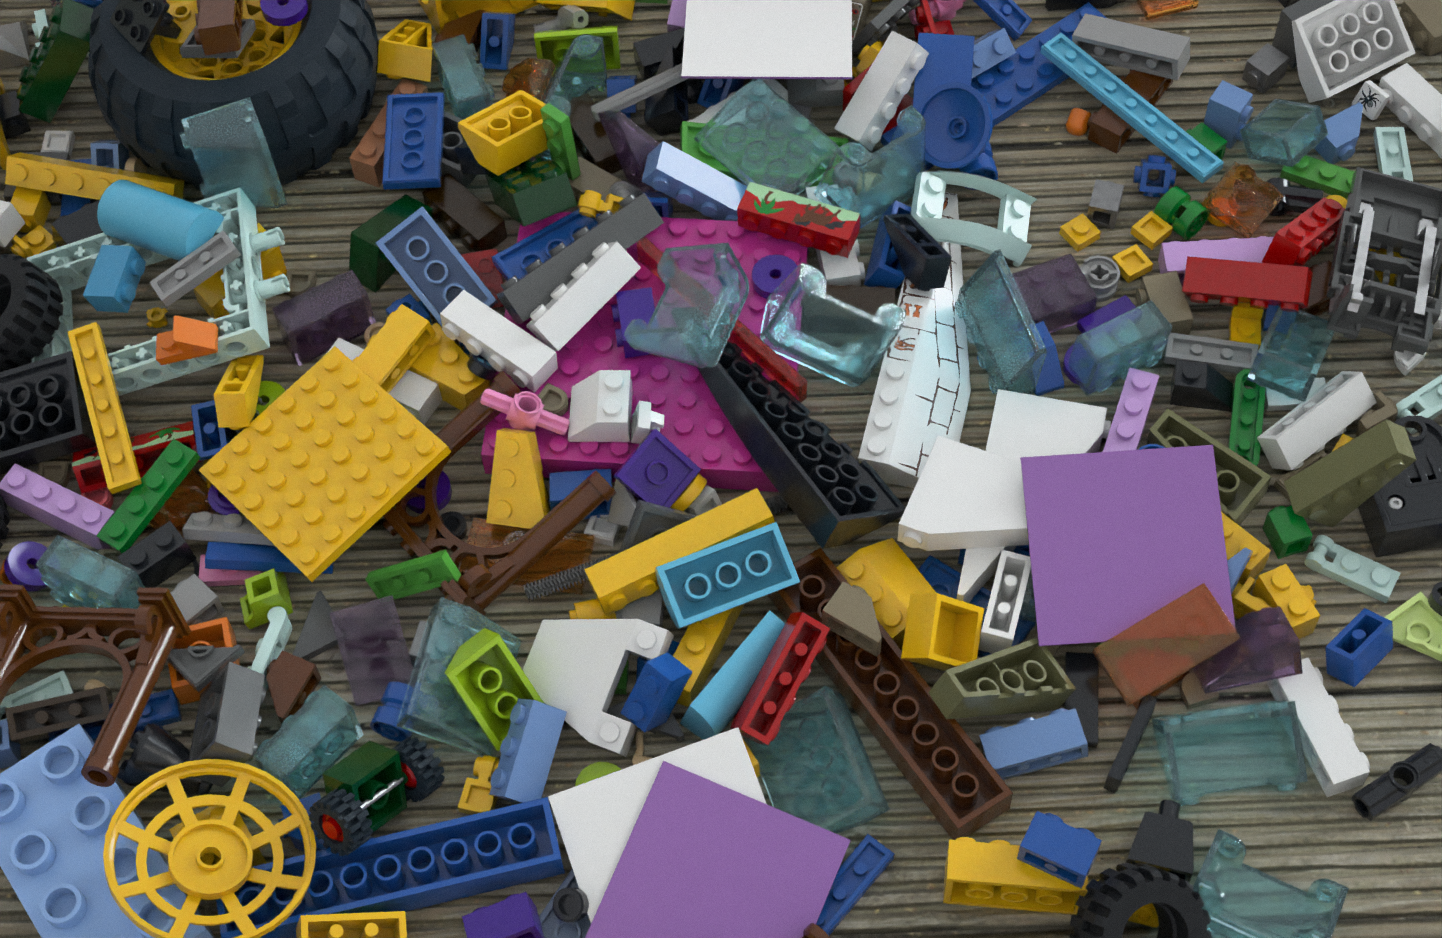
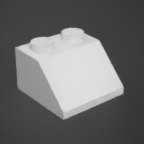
(601, 407)

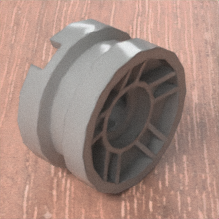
(1106, 269)

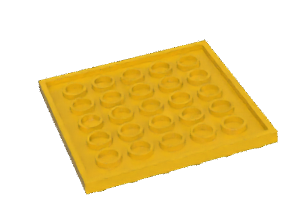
(324, 462)

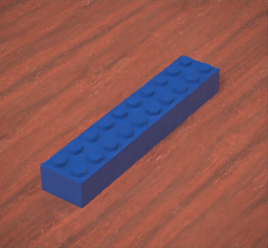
(416, 867)

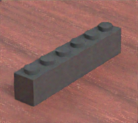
(625, 225)

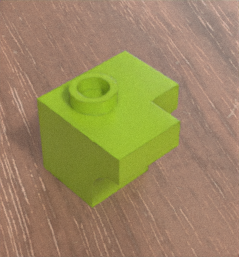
(263, 593)

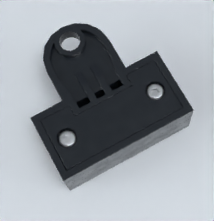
(1409, 508)

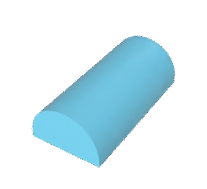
(155, 219)
(726, 575)
(731, 684)

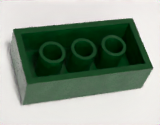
(55, 60)
(532, 190)

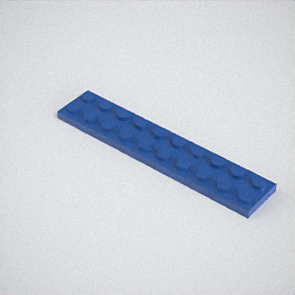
(1022, 75)

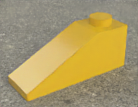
(238, 392)

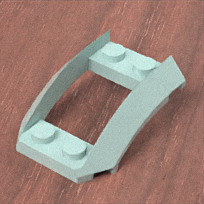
(1012, 219)

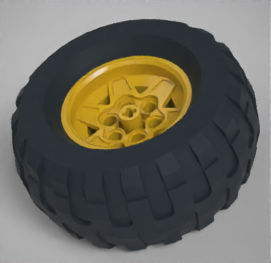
(302, 90)

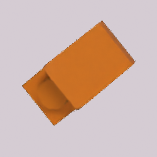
(186, 341)

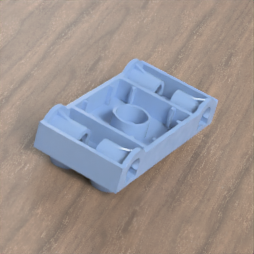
(55, 847)

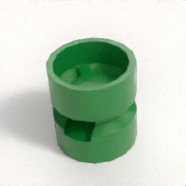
(1183, 214)

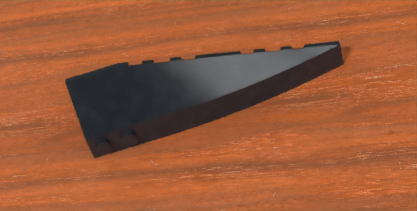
(809, 469)

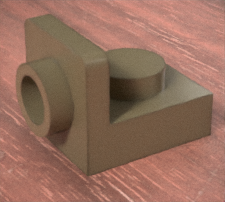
(1382, 410)

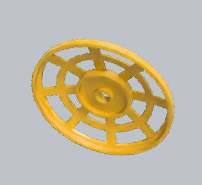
(206, 837)

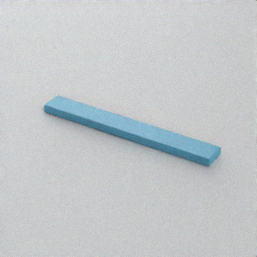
(1132, 108)

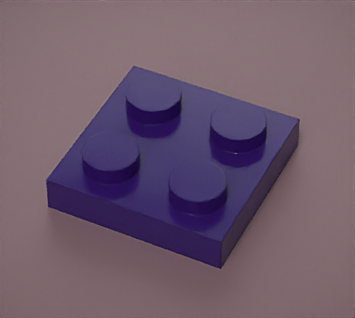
(657, 471)

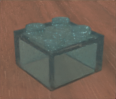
(1284, 132)

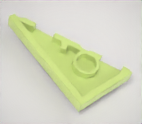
(1418, 626)

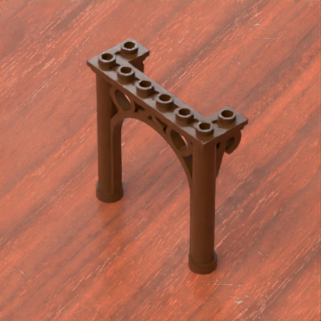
(479, 584)
(83, 630)

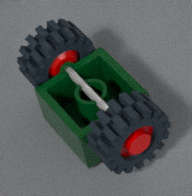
(371, 790)

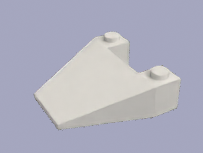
(579, 667)

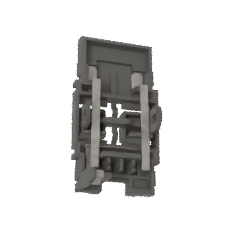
(1401, 219)

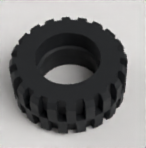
(27, 311)
(1129, 887)

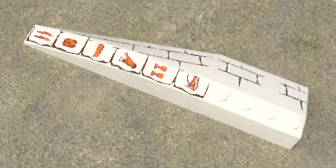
(922, 377)

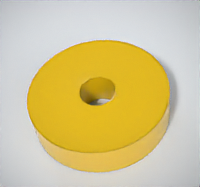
(690, 493)

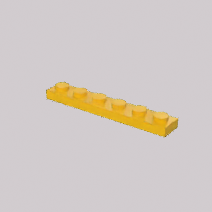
(104, 408)

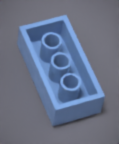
(431, 263)

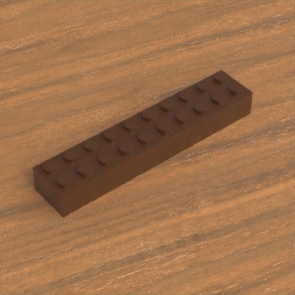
(900, 713)

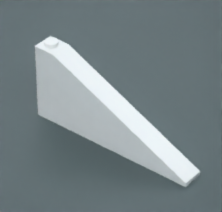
(1030, 428)
(965, 501)

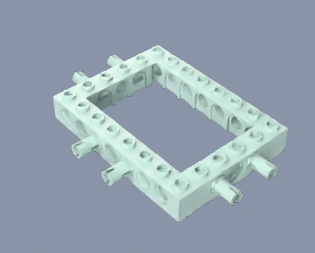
(245, 296)

